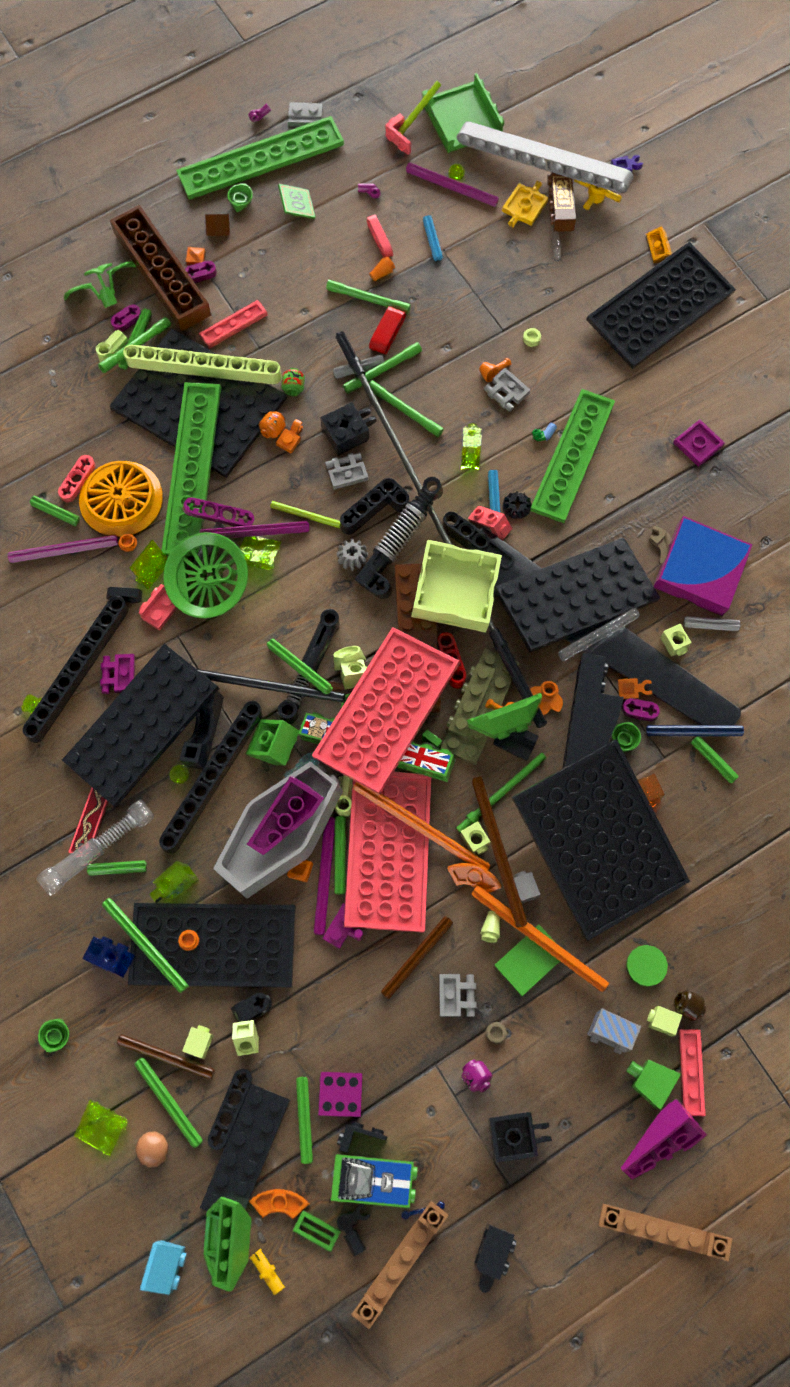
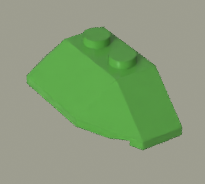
(507, 718)
(226, 1242)

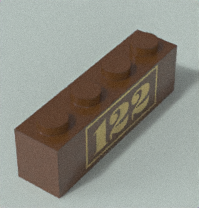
(562, 202)

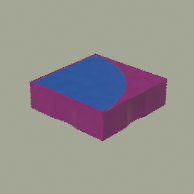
(703, 566)

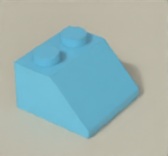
(163, 1268)

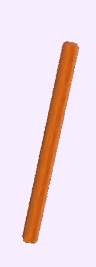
(421, 826)
(542, 940)

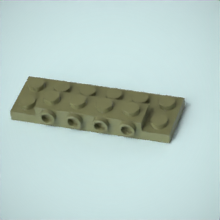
(487, 682)

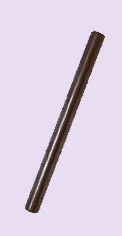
(499, 852)

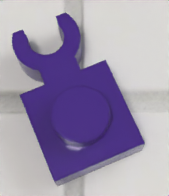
(626, 163)

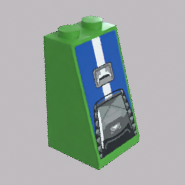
(373, 1181)

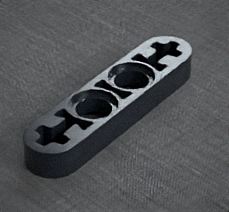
(233, 1110)

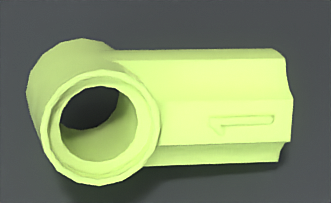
(111, 345)
(346, 785)

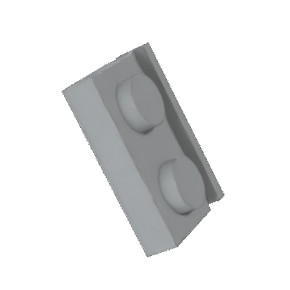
(304, 113)

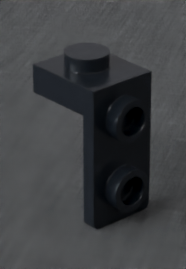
(345, 1138)

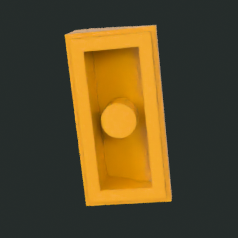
(658, 244)

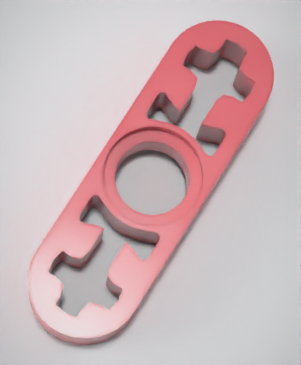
(379, 236)
(76, 486)

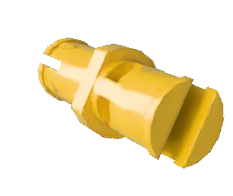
(267, 1272)

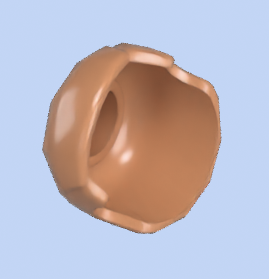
(152, 1149)

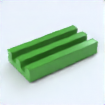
(300, 1222)

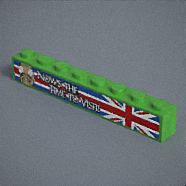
(417, 759)

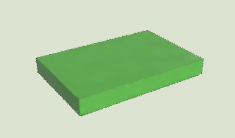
(526, 964)

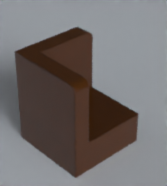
(217, 224)

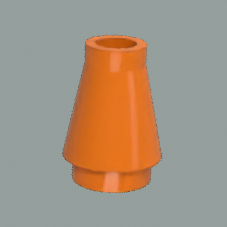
(382, 269)

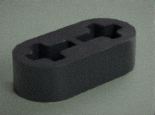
(130, 595)

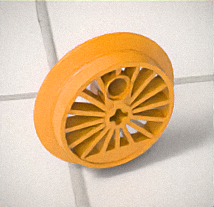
(108, 496)

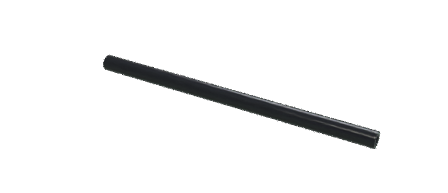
(273, 686)

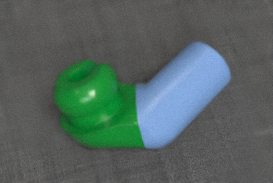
(539, 435)

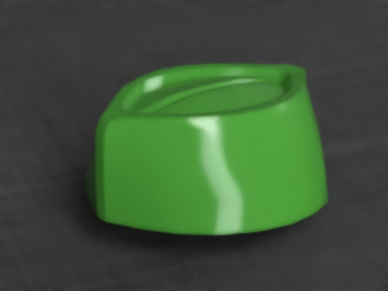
(240, 196)
(627, 736)
(53, 1035)

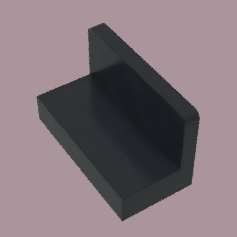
(518, 744)

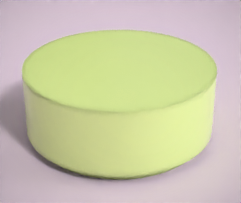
(532, 337)

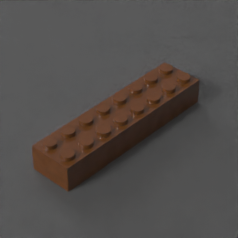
(160, 268)
(423, 630)

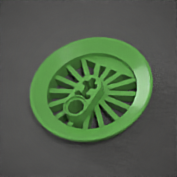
(177, 580)

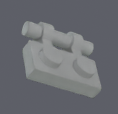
(510, 386)
(349, 474)
(450, 995)

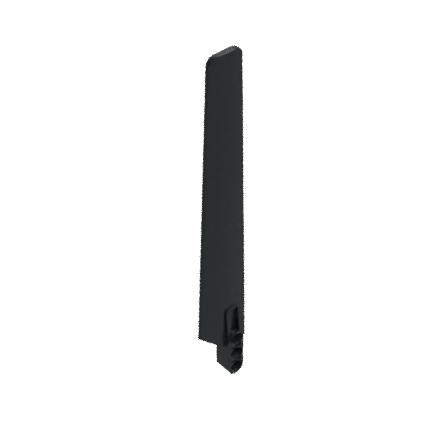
(623, 649)

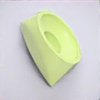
(346, 655)

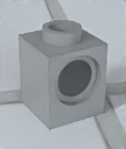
(526, 886)

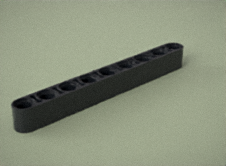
(75, 677)
(211, 786)

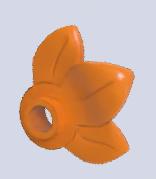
(549, 701)

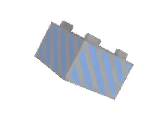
(613, 1031)

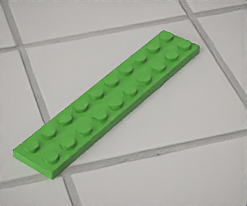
(260, 157)
(191, 461)

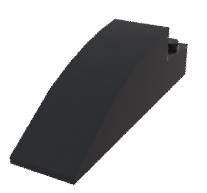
(592, 712)

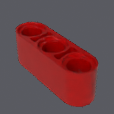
(387, 330)
(452, 650)

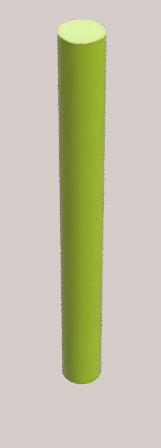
(419, 107)
(305, 514)

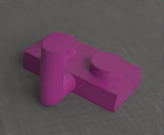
(338, 933)

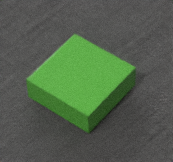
(431, 738)

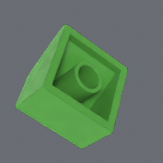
(273, 741)

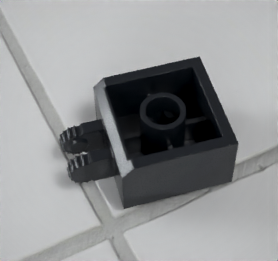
(346, 427)
(523, 1126)
(493, 1255)

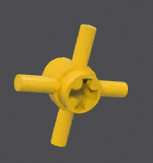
(597, 194)

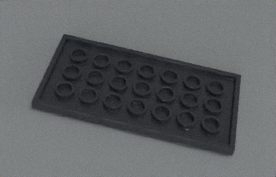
(660, 305)
(576, 594)
(140, 725)
(235, 948)

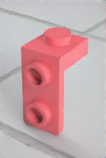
(394, 136)
(492, 519)

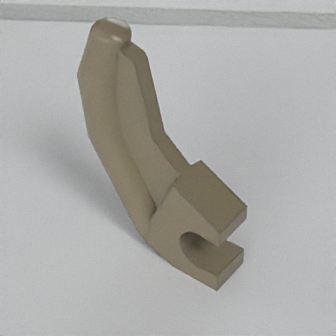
(661, 542)

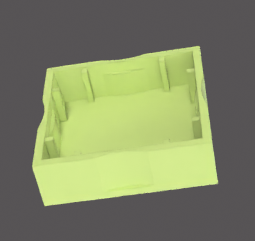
(456, 586)

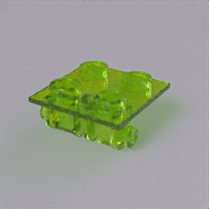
(260, 551)
(149, 564)
(100, 1127)

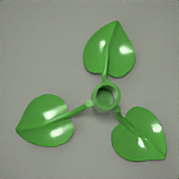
(106, 295)

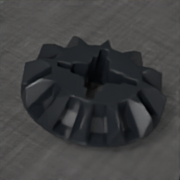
(511, 509)

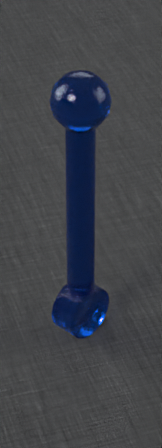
(405, 1214)

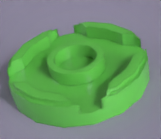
(646, 965)

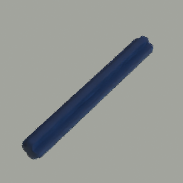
(695, 730)

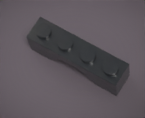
(198, 747)

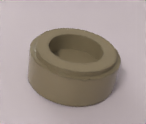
(496, 1032)

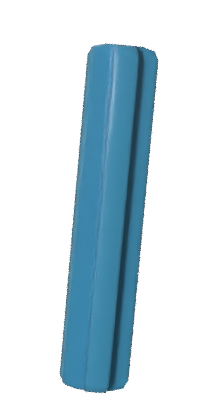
(432, 238)
(494, 490)

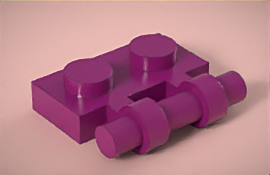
(123, 674)

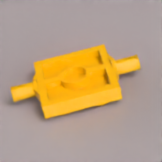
(525, 204)

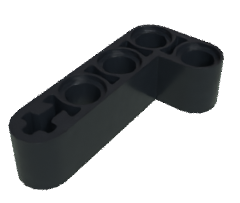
(352, 520)

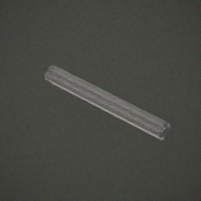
(598, 634)

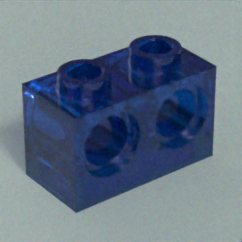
(108, 956)

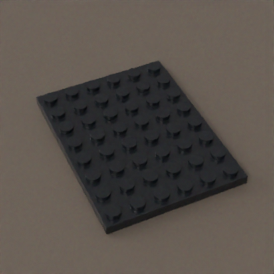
(155, 403)
(600, 839)

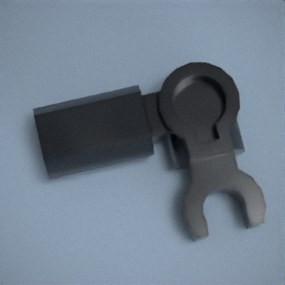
(346, 1222)

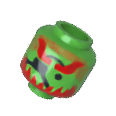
(293, 382)

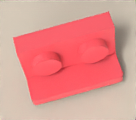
(157, 608)

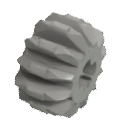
(345, 552)

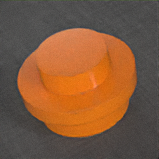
(127, 542)
(188, 940)

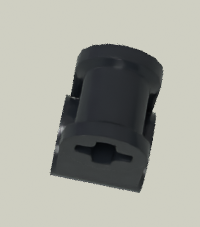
(248, 1009)

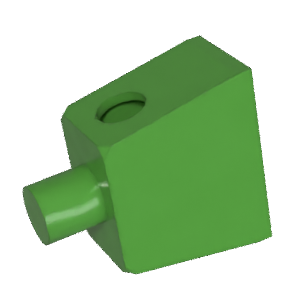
(653, 1081)

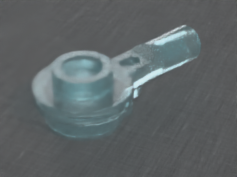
(303, 761)

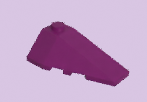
(289, 810)
(667, 1134)

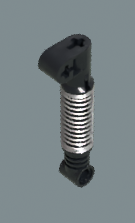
(396, 538)

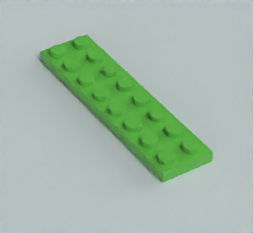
(572, 456)

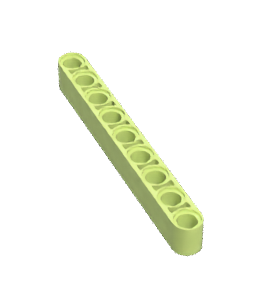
(210, 361)

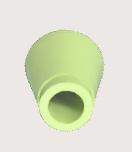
(491, 928)

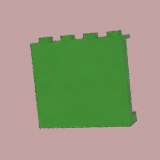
(460, 105)

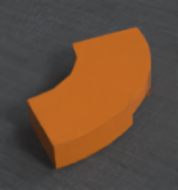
(473, 875)
(279, 1201)

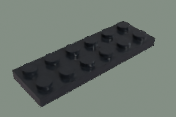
(247, 1147)

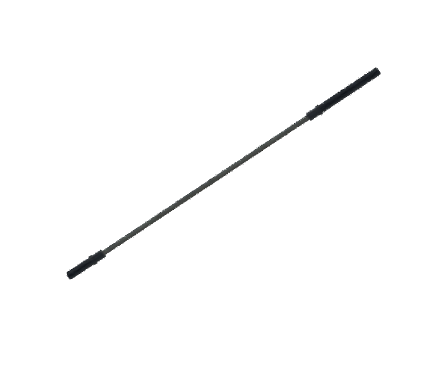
(499, 643)

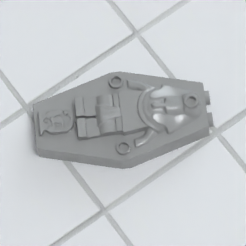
(252, 871)

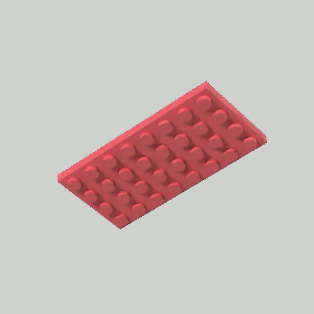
(385, 710)
(388, 859)

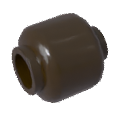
(689, 1005)

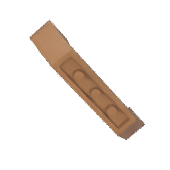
(665, 1232)
(399, 1264)

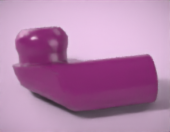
(258, 114)
(371, 189)

